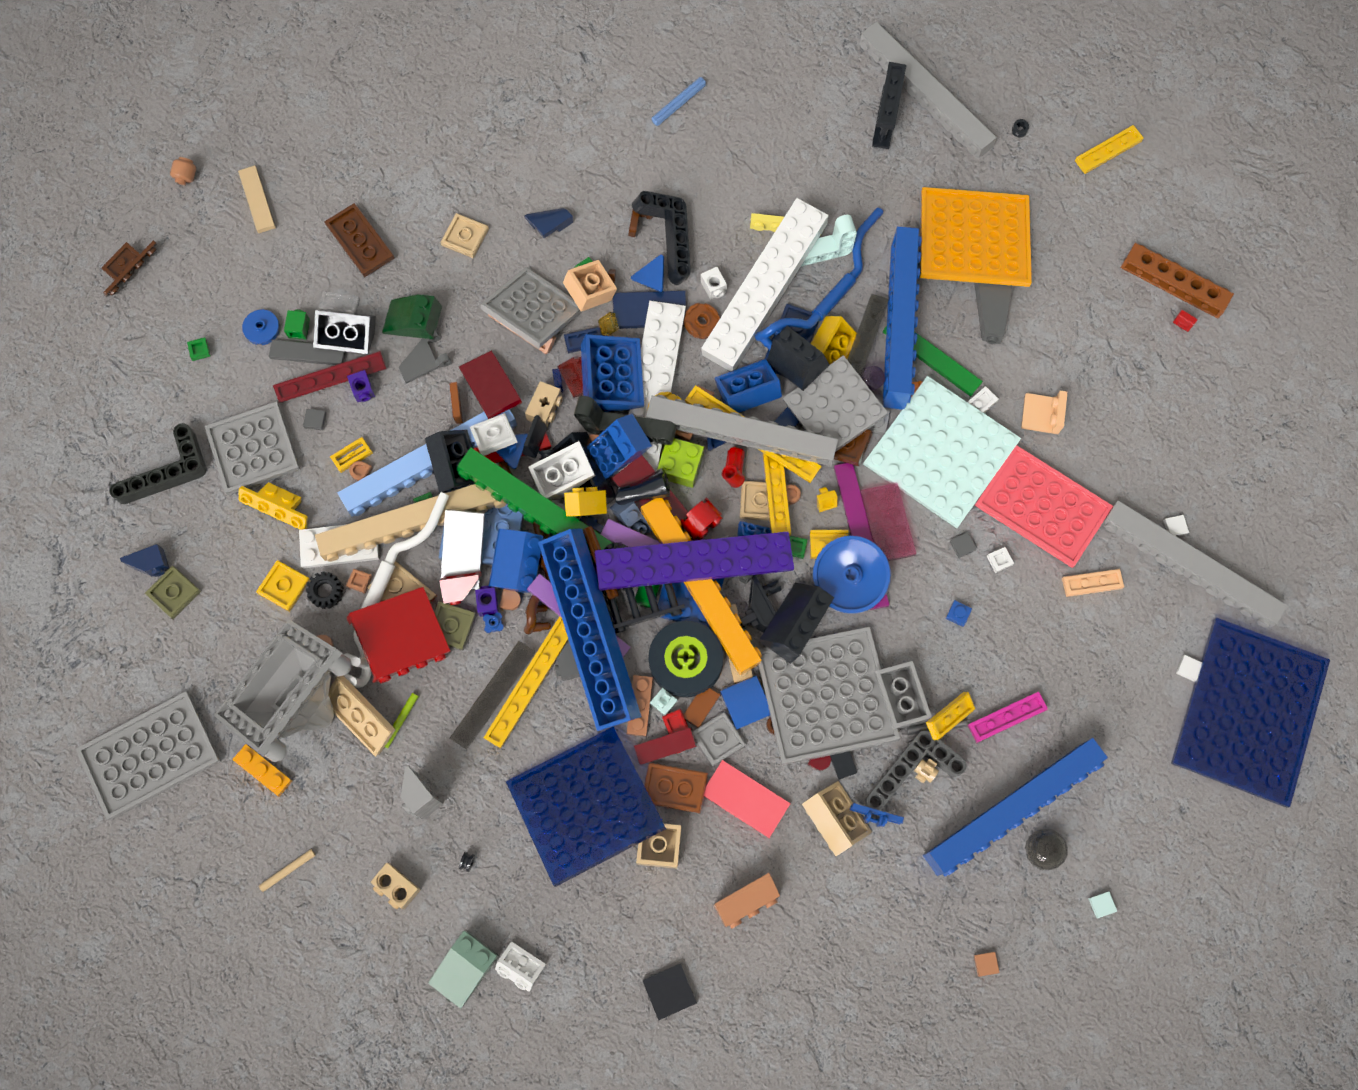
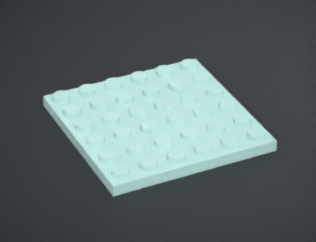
(942, 451)

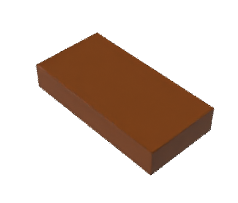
(456, 402)
(701, 707)

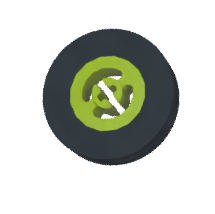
(686, 636)

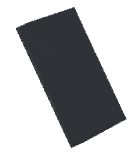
(534, 437)

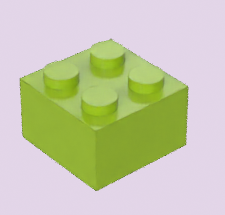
(681, 462)

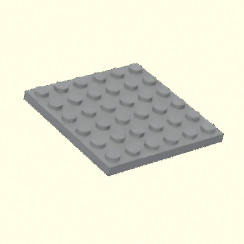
(826, 697)

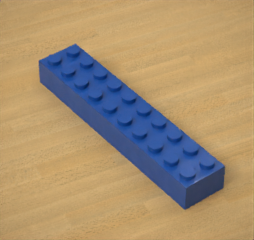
(901, 318)
(589, 629)
(1017, 805)

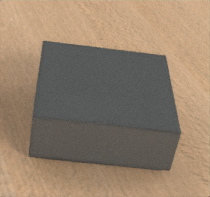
(314, 419)
(963, 545)

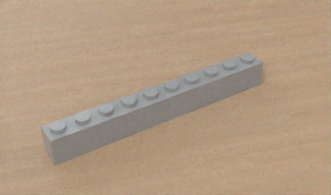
(929, 91)
(743, 430)
(1194, 565)

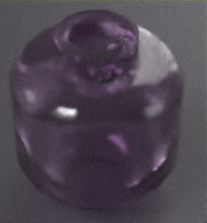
(873, 377)

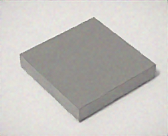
(718, 739)

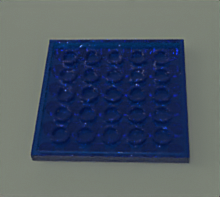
(584, 806)

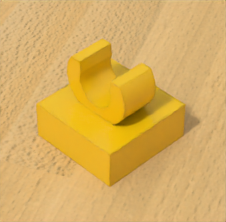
(826, 499)

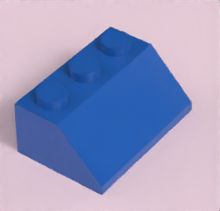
(749, 386)
(515, 560)

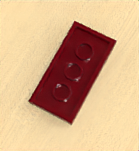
(490, 384)
(640, 469)

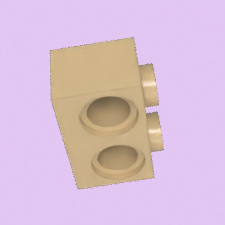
(398, 882)

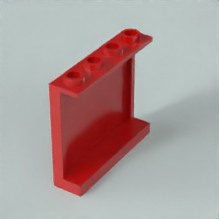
(399, 634)

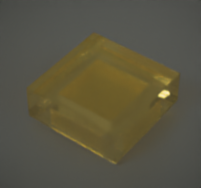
(608, 324)

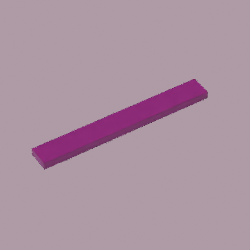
(854, 508)

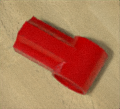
(734, 466)

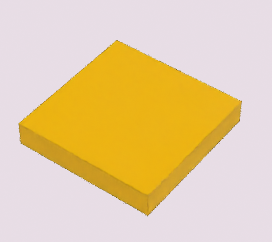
(283, 585)

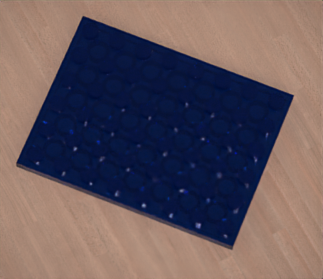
(1251, 712)

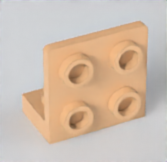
(1044, 412)

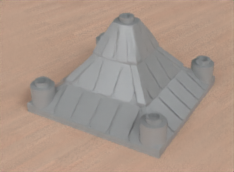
(284, 691)

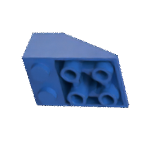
(619, 445)

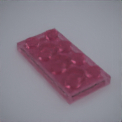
(888, 521)

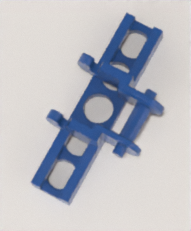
(881, 821)

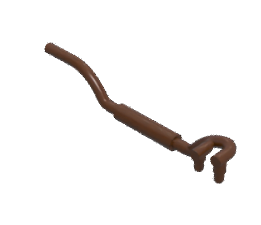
(533, 607)

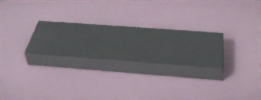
(304, 353)

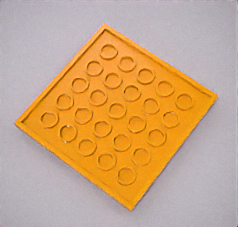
(975, 237)

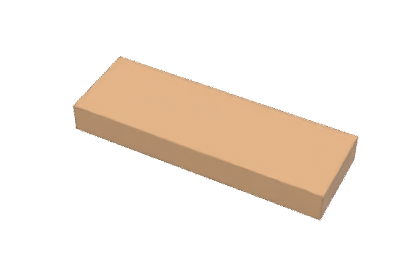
(1093, 582)

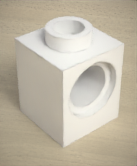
(713, 276)

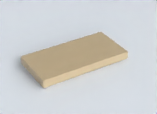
(359, 715)

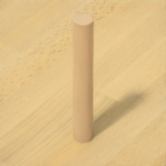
(287, 870)

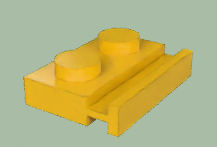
(821, 538)

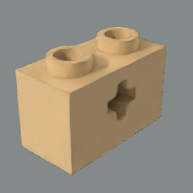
(544, 395)

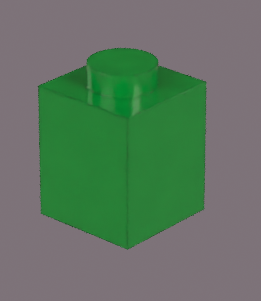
(297, 324)

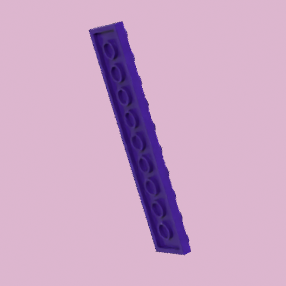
(693, 560)

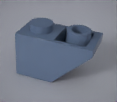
(631, 517)

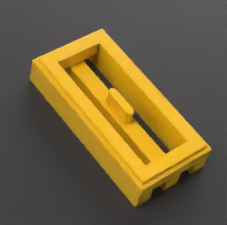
(367, 452)

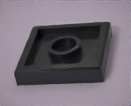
(669, 991)

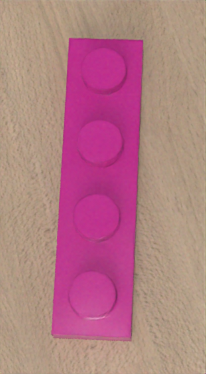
(1007, 717)

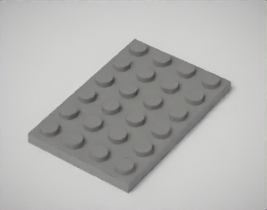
(147, 755)

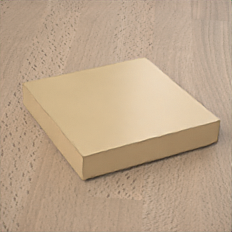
(464, 235)
(754, 501)

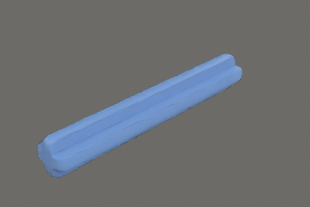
(678, 101)

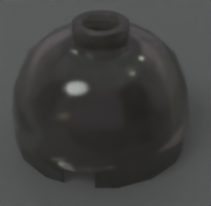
(1046, 849)

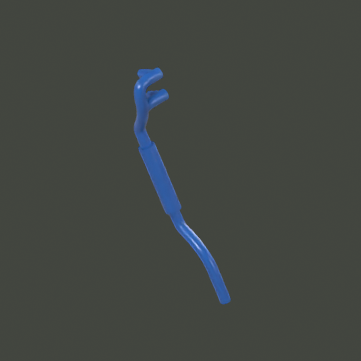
(832, 297)

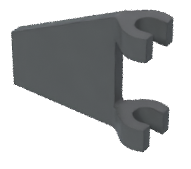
(422, 360)

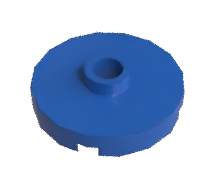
(266, 333)

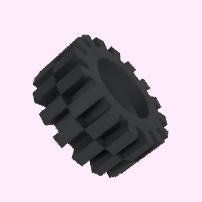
(335, 595)

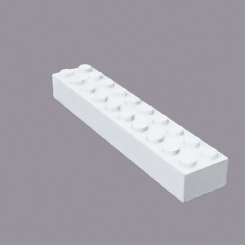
(764, 285)

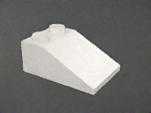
(562, 472)

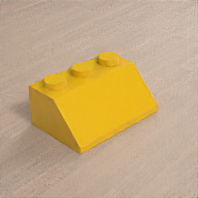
(834, 338)

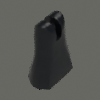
(650, 487)

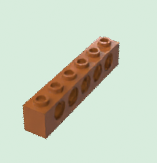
(1181, 289)

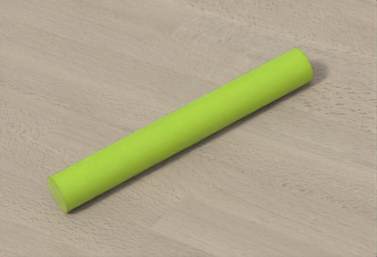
(402, 716)

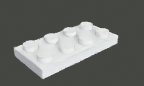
(311, 556)

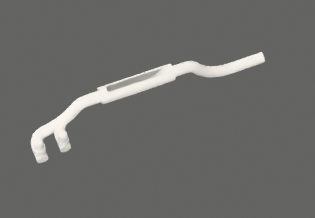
(381, 581)

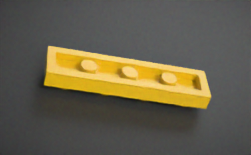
(1109, 149)

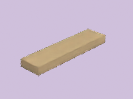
(256, 199)

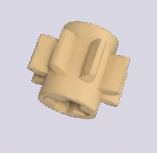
(926, 770)

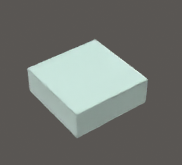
(1102, 904)

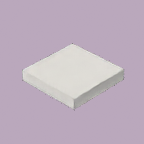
(493, 434)

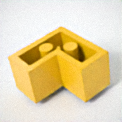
(585, 502)

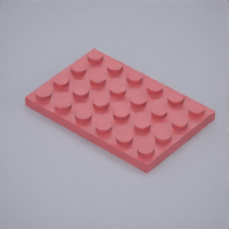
(1044, 506)

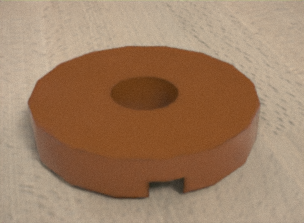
(691, 322)

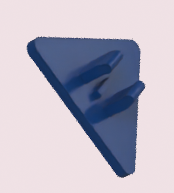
(652, 274)
(512, 453)

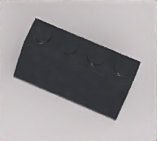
(598, 480)
(796, 620)

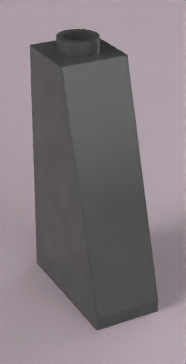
(992, 310)

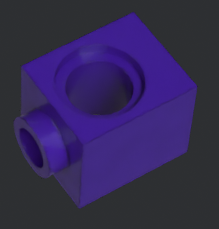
(361, 379)
(492, 607)

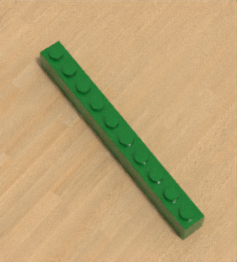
(520, 496)

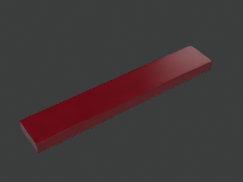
(328, 377)

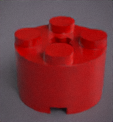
(701, 519)

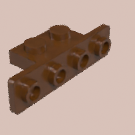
(123, 262)

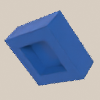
(958, 613)

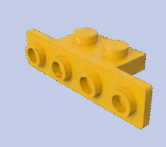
(276, 503)

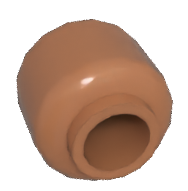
(183, 170)

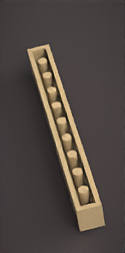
(398, 523)

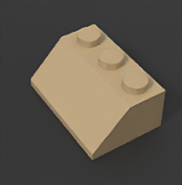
(834, 820)

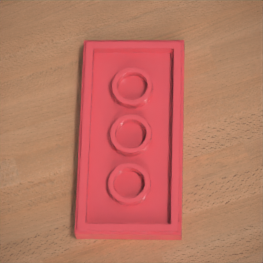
(745, 799)

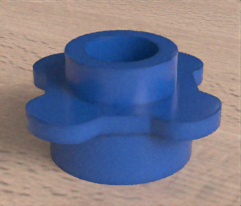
(488, 622)

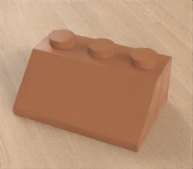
(747, 901)

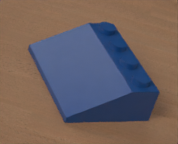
(612, 372)

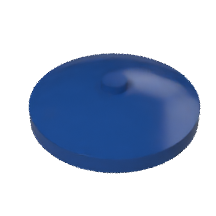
(853, 573)

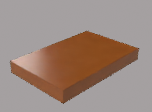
(676, 787)

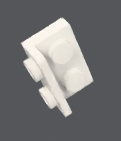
(519, 966)

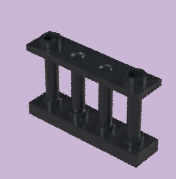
(889, 105)
(620, 626)

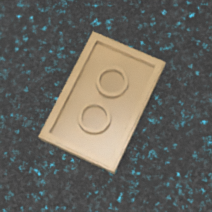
(403, 582)

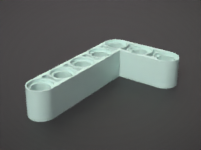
(834, 245)

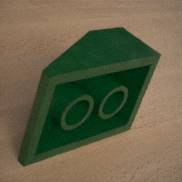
(413, 316)

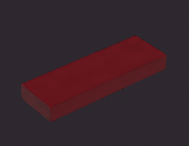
(665, 746)

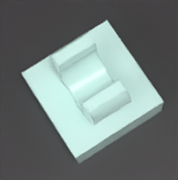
(663, 701)

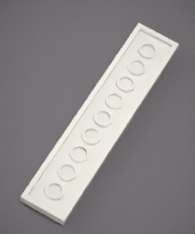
(659, 359)

